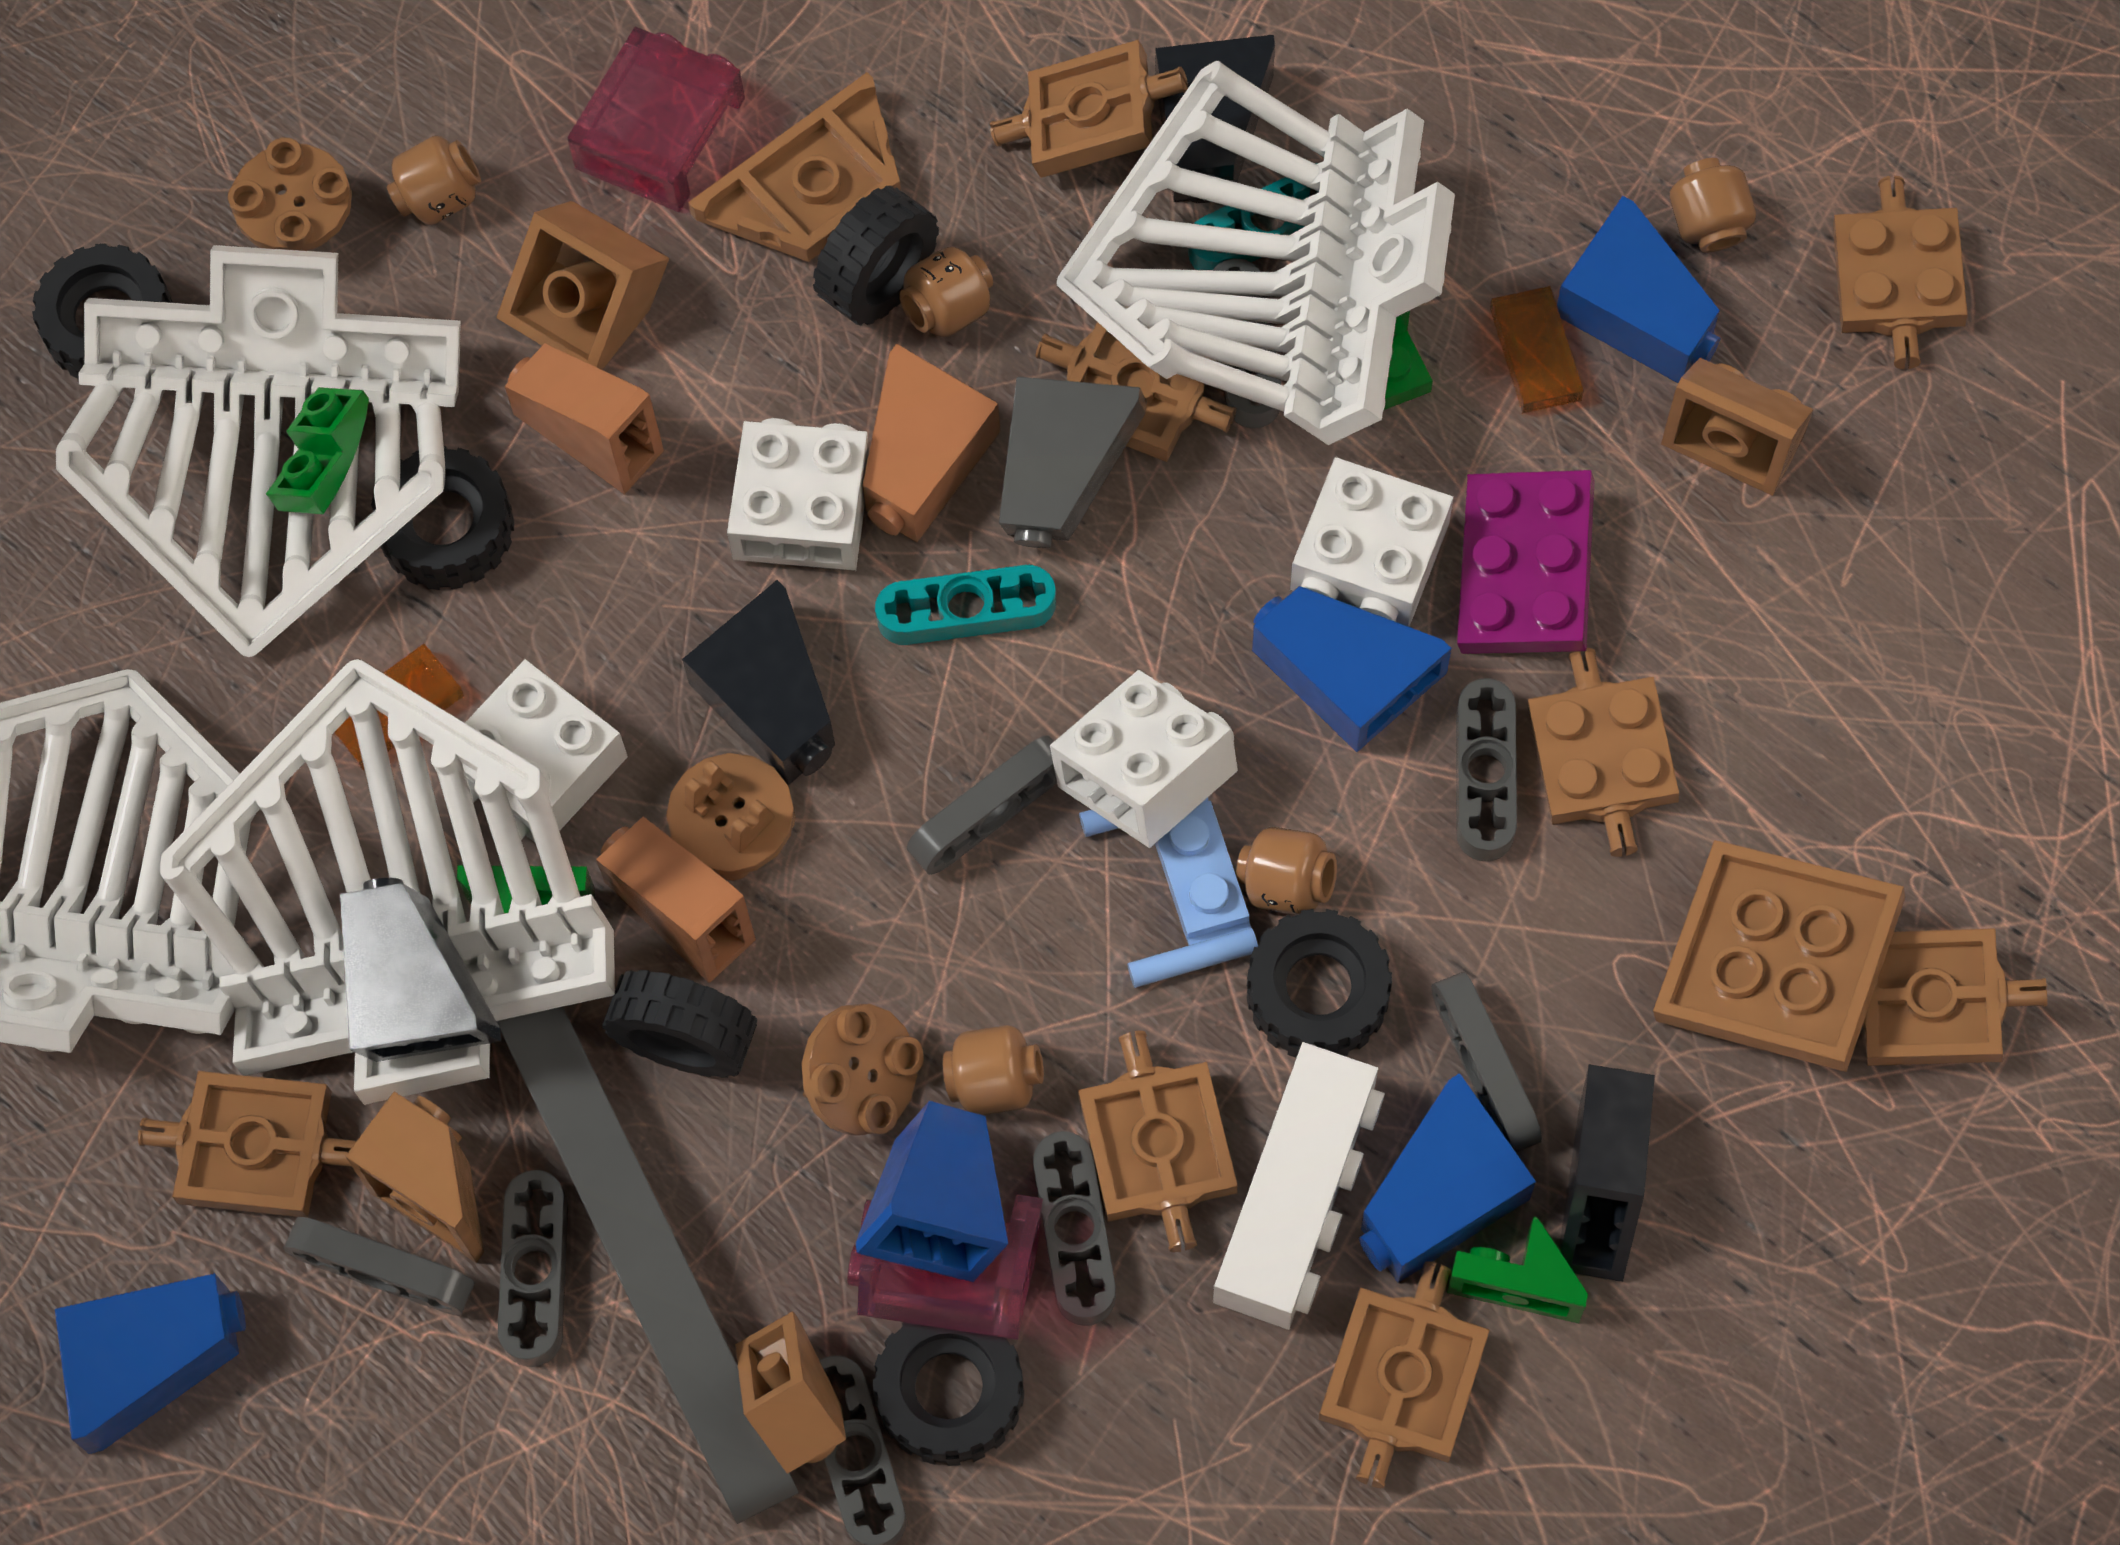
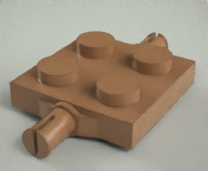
(1089, 108)
(1899, 271)
(1170, 401)
(1603, 751)
(1943, 999)
(1157, 1141)
(250, 1144)
(1404, 1374)

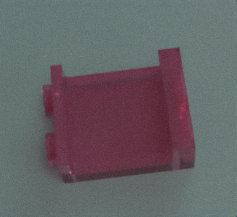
(654, 116)
(987, 1306)

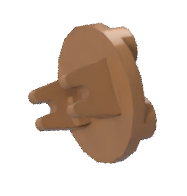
(307, 177)
(751, 833)
(874, 1043)

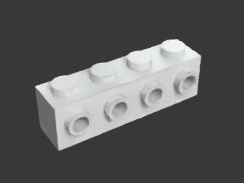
(1296, 1187)

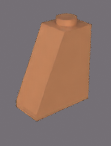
(587, 414)
(923, 443)
(677, 896)

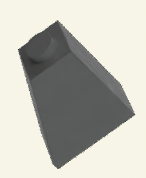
(1061, 453)

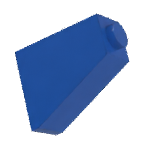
(1639, 296)
(1347, 661)
(1444, 1185)
(938, 1197)
(141, 1352)

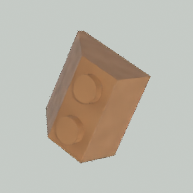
(580, 284)
(1735, 424)
(420, 1171)

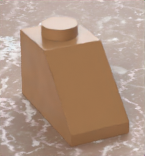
(789, 1394)

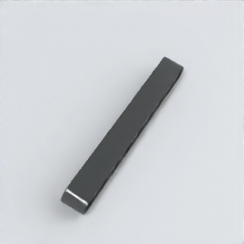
(646, 1259)

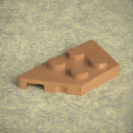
(806, 177)

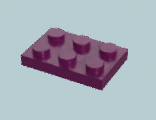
(1526, 562)

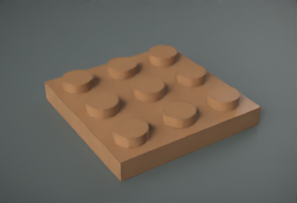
(1780, 955)

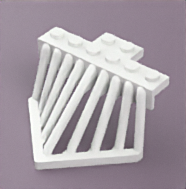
(1356, 264)
(271, 337)
(518, 959)
(75, 965)

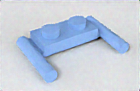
(1203, 894)

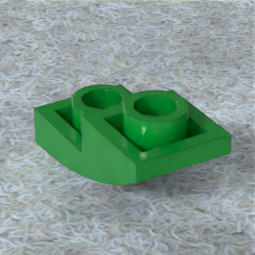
(326, 440)

